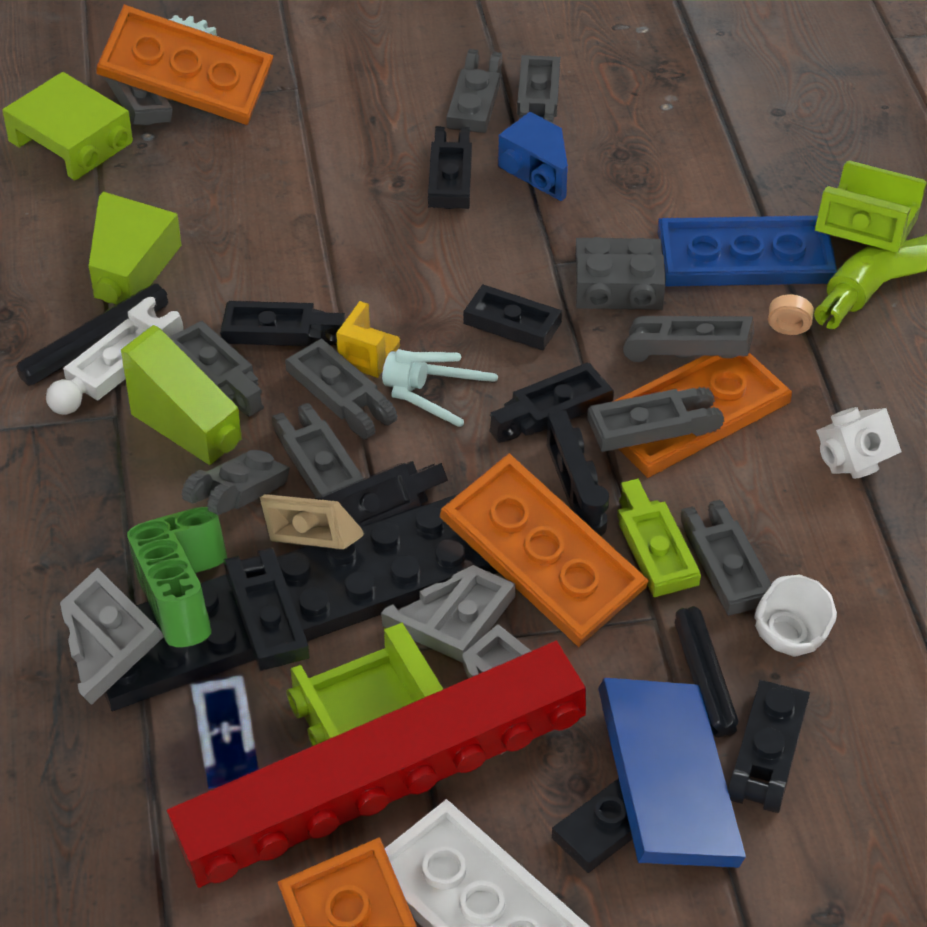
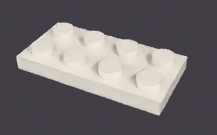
(465, 879)

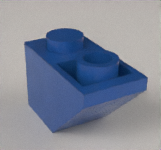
(536, 154)

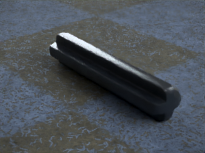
(706, 670)

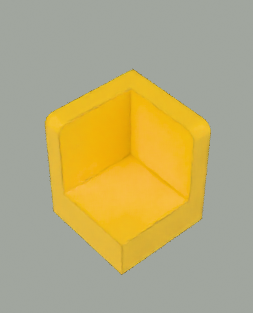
(363, 345)

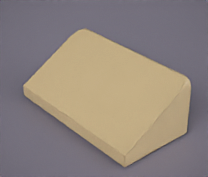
(309, 522)

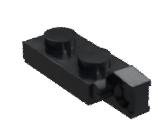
(278, 323)
(529, 407)
(387, 492)

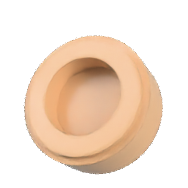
(790, 314)

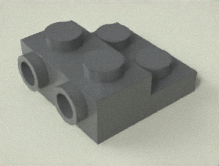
(619, 273)

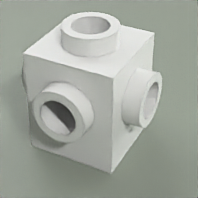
(858, 441)

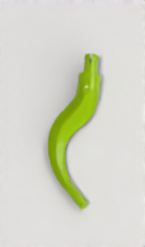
(864, 274)

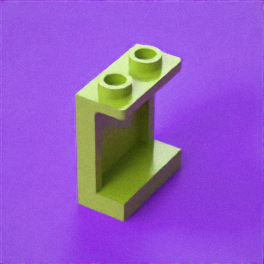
(69, 122)
(871, 206)
(363, 687)

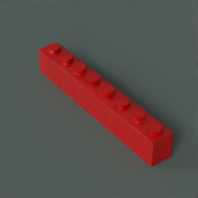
(377, 764)

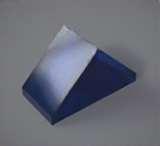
(224, 729)

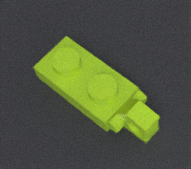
(656, 541)

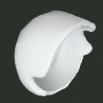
(795, 615)

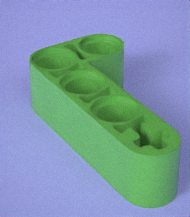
(166, 560)

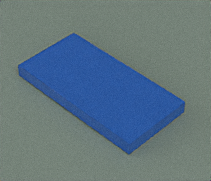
(745, 251)
(670, 774)

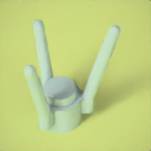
(409, 370)

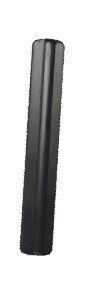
(73, 344)

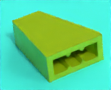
(130, 246)
(178, 397)

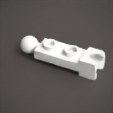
(101, 365)

